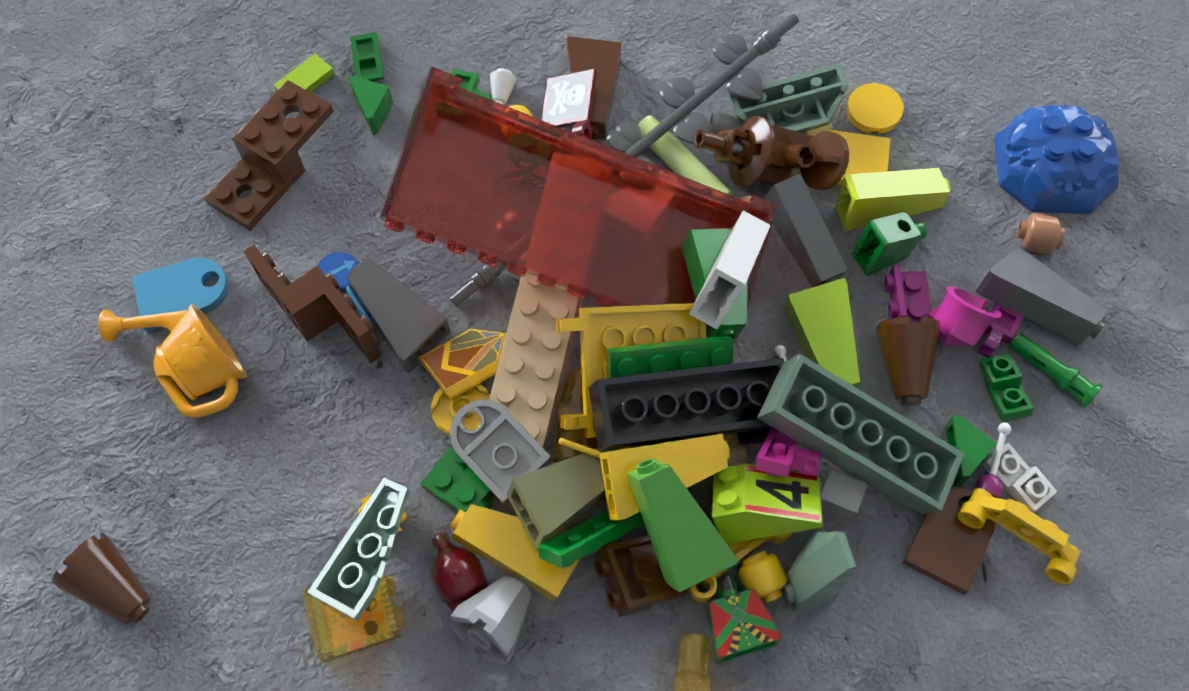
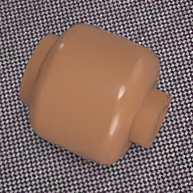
(1041, 233)

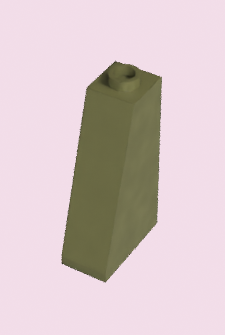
(557, 495)

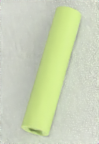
(679, 158)

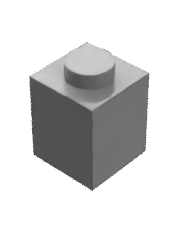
(841, 495)

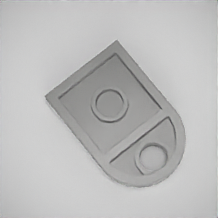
(497, 448)

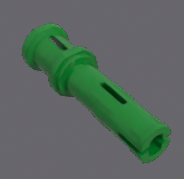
(1067, 378)

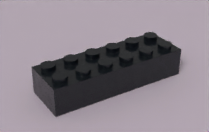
(681, 404)

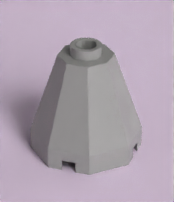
(493, 618)

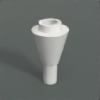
(502, 85)

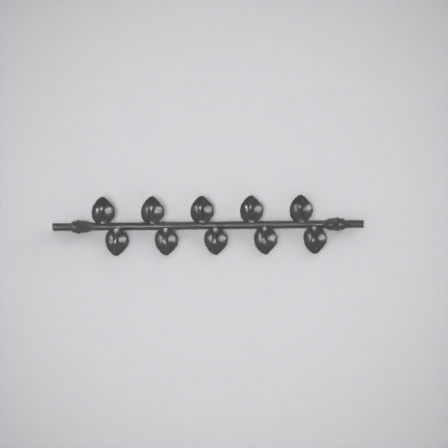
(681, 95)

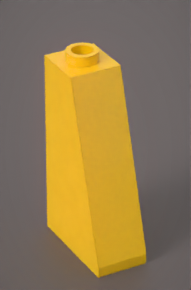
(689, 459)
(506, 545)

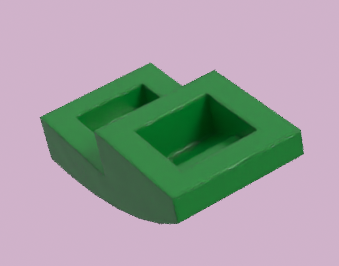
(367, 56)

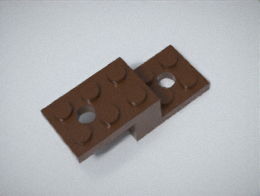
(269, 154)
(314, 303)

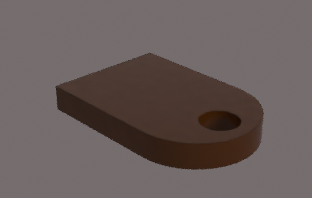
(947, 547)

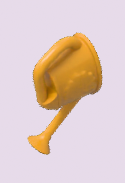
(191, 356)

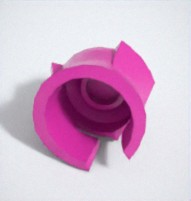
(962, 317)

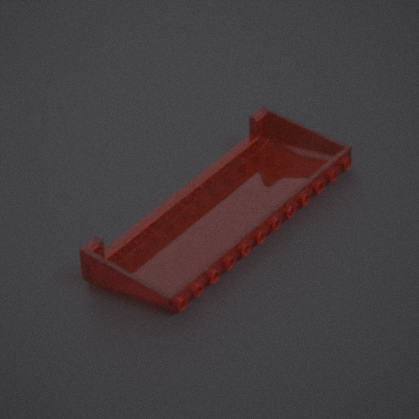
(551, 201)

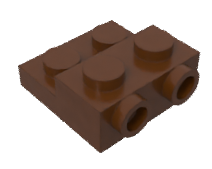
(633, 576)

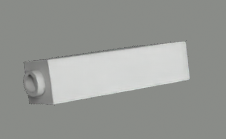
(730, 270)

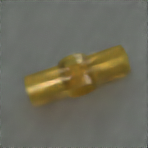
(571, 405)
(693, 664)

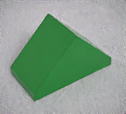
(374, 101)
(971, 442)

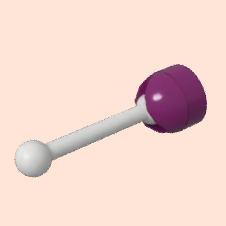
(990, 481)

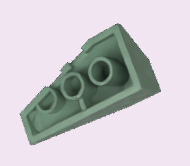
(360, 559)
(819, 570)

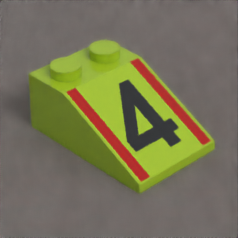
(759, 505)

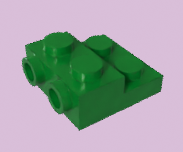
(456, 484)

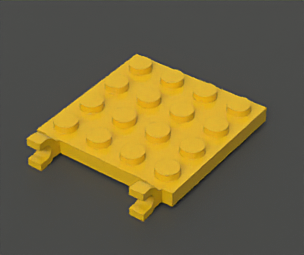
(621, 327)

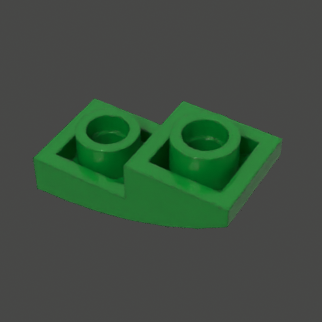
(1005, 388)

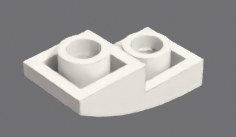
(1020, 481)

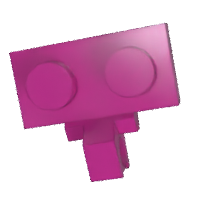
(783, 453)

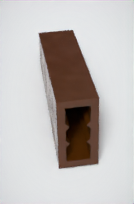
(606, 59)

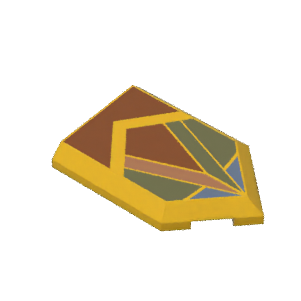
(464, 360)

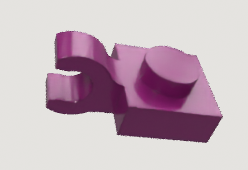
(1001, 329)

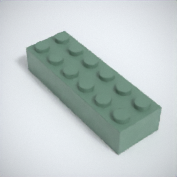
(861, 435)

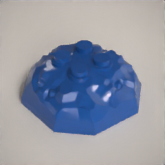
(1057, 160)

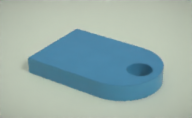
(179, 286)

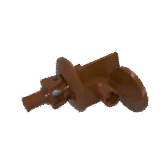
(776, 154)

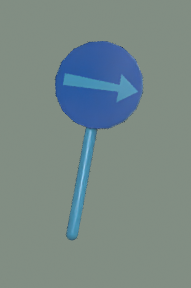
(340, 266)

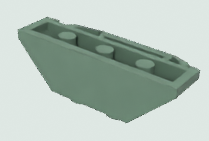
(798, 101)

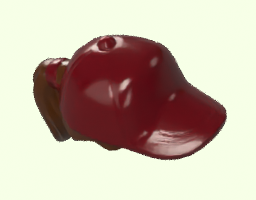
(456, 571)

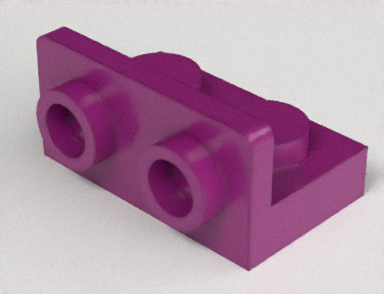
(908, 294)

